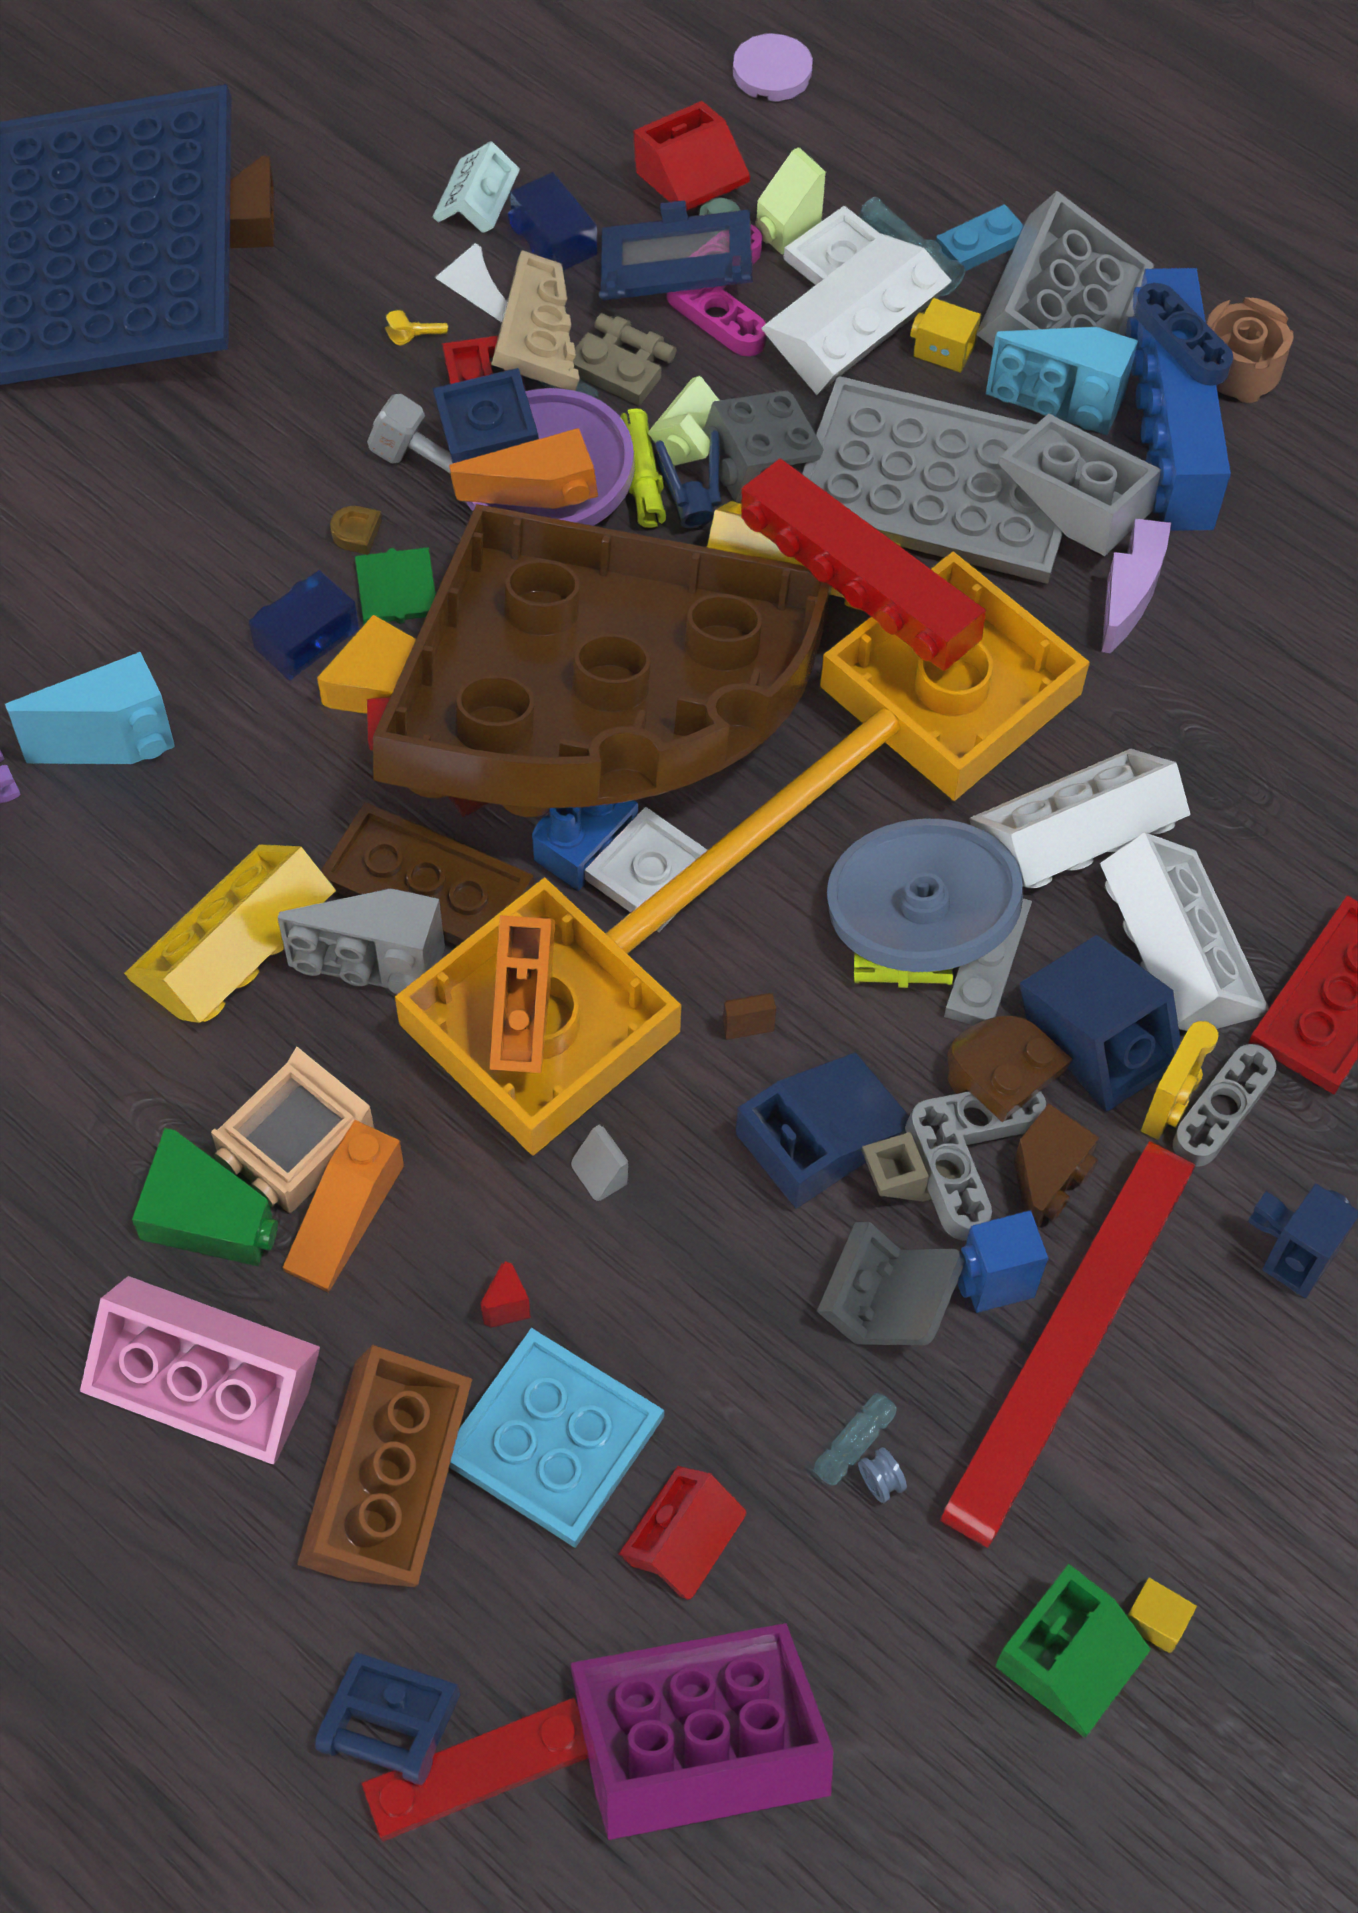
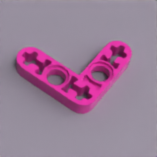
(724, 329)

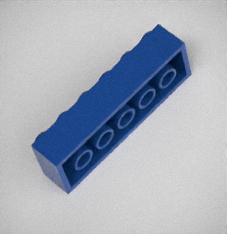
(1179, 418)

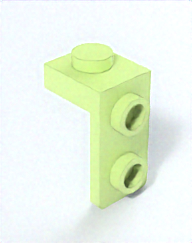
(683, 423)

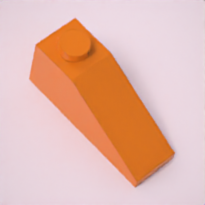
(532, 474)
(521, 993)
(344, 1204)

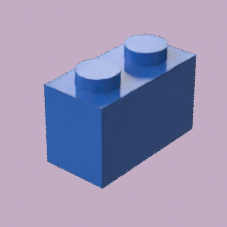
(1002, 1262)

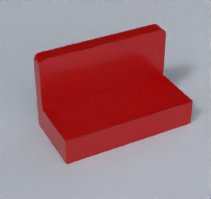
(684, 1530)

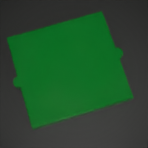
(395, 584)

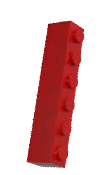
(862, 564)

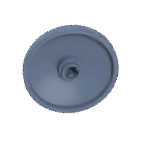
(925, 895)

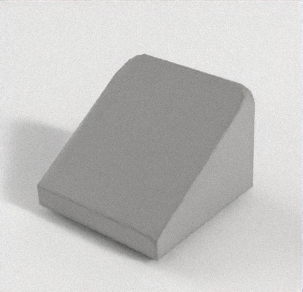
(600, 1164)

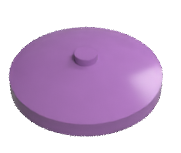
(606, 442)

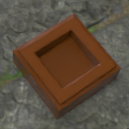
(749, 1016)

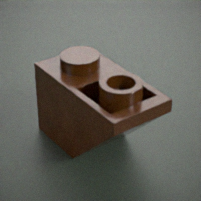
(1050, 1160)

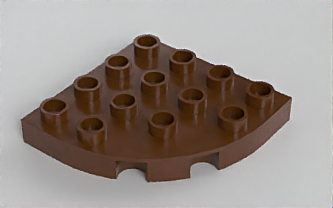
(594, 665)

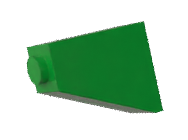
(202, 1206)

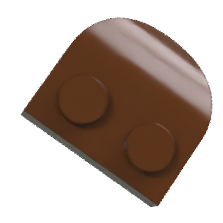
(1004, 1063)

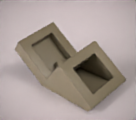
(900, 1170)

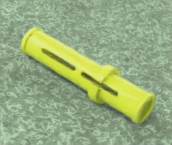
(646, 481)

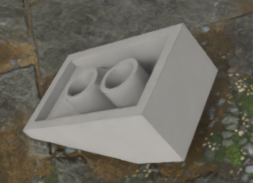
(1082, 482)

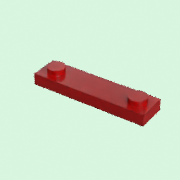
(479, 1769)

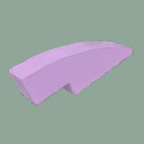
(1133, 580)

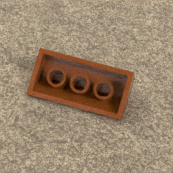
(385, 1470)

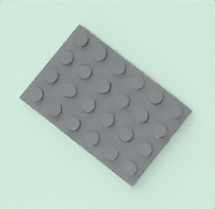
(932, 478)

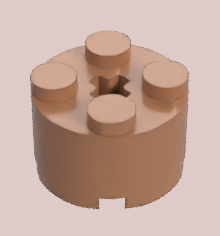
(1259, 346)

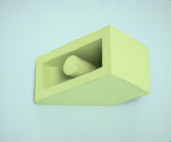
(791, 201)

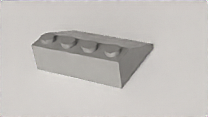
(1065, 275)

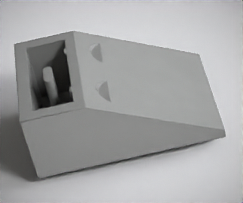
(366, 938)

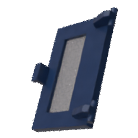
(676, 253)

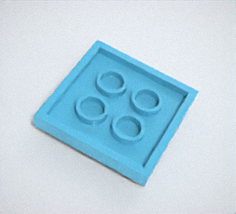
(553, 1437)

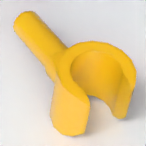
(403, 331)

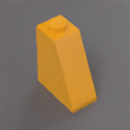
(365, 667)

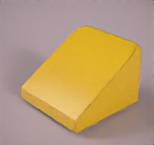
(1161, 1615)

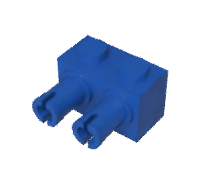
(576, 836)

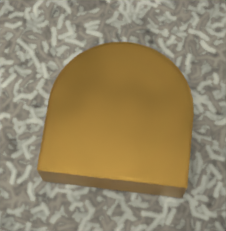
(355, 528)

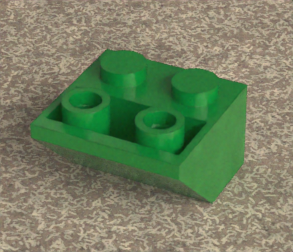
(1074, 1651)

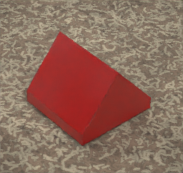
(505, 1299)

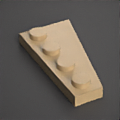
(537, 326)

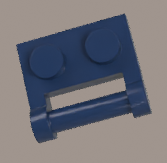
(395, 1700)

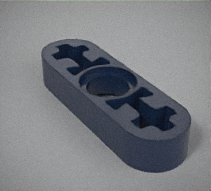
(1185, 352)

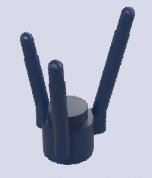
(691, 499)

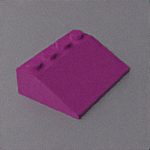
(701, 1730)

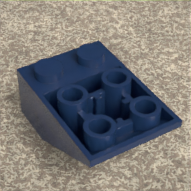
(815, 1123)

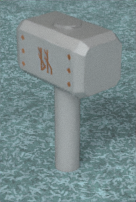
(397, 431)

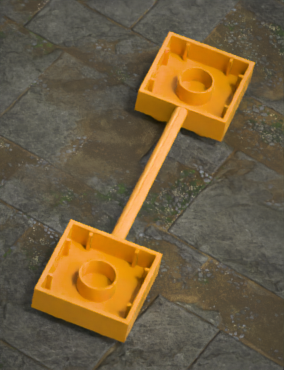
(602, 1004)

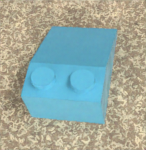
(94, 718)

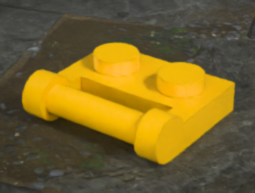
(1180, 1079)

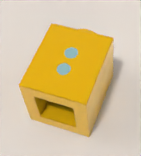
(945, 334)

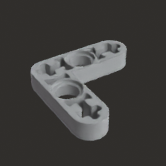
(952, 1143)

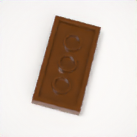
(394, 853)

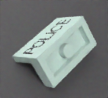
(479, 187)

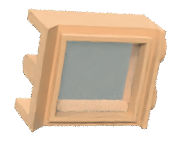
(289, 1131)

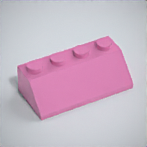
(198, 1368)

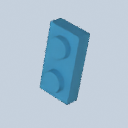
(981, 237)

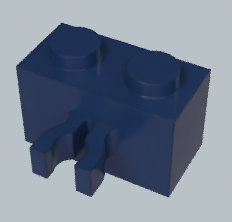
(1306, 1237)

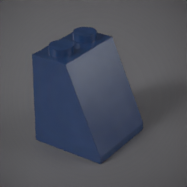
(1105, 1017)

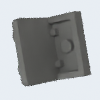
(757, 433)
(889, 1292)

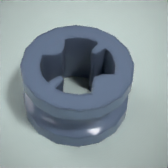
(882, 1475)

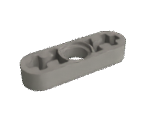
(1224, 1084)

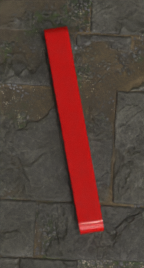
(1067, 1345)

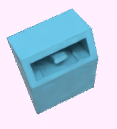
(1063, 373)

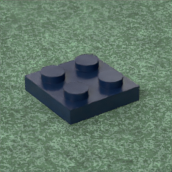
(485, 414)

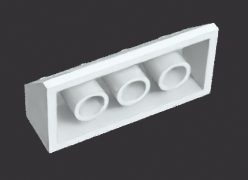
(856, 309)
(1087, 814)
(1182, 931)

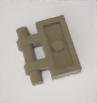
(616, 369)

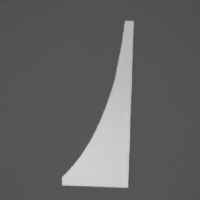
(472, 281)

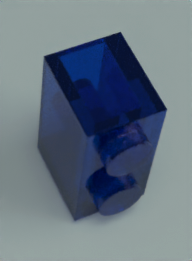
(553, 222)
(304, 624)

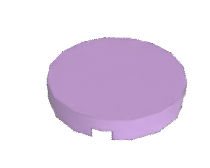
(772, 67)

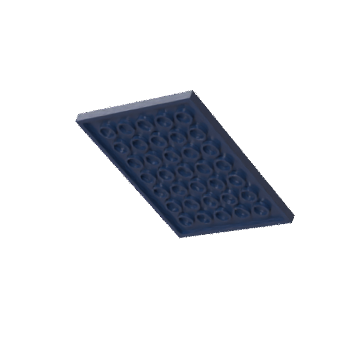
(115, 234)

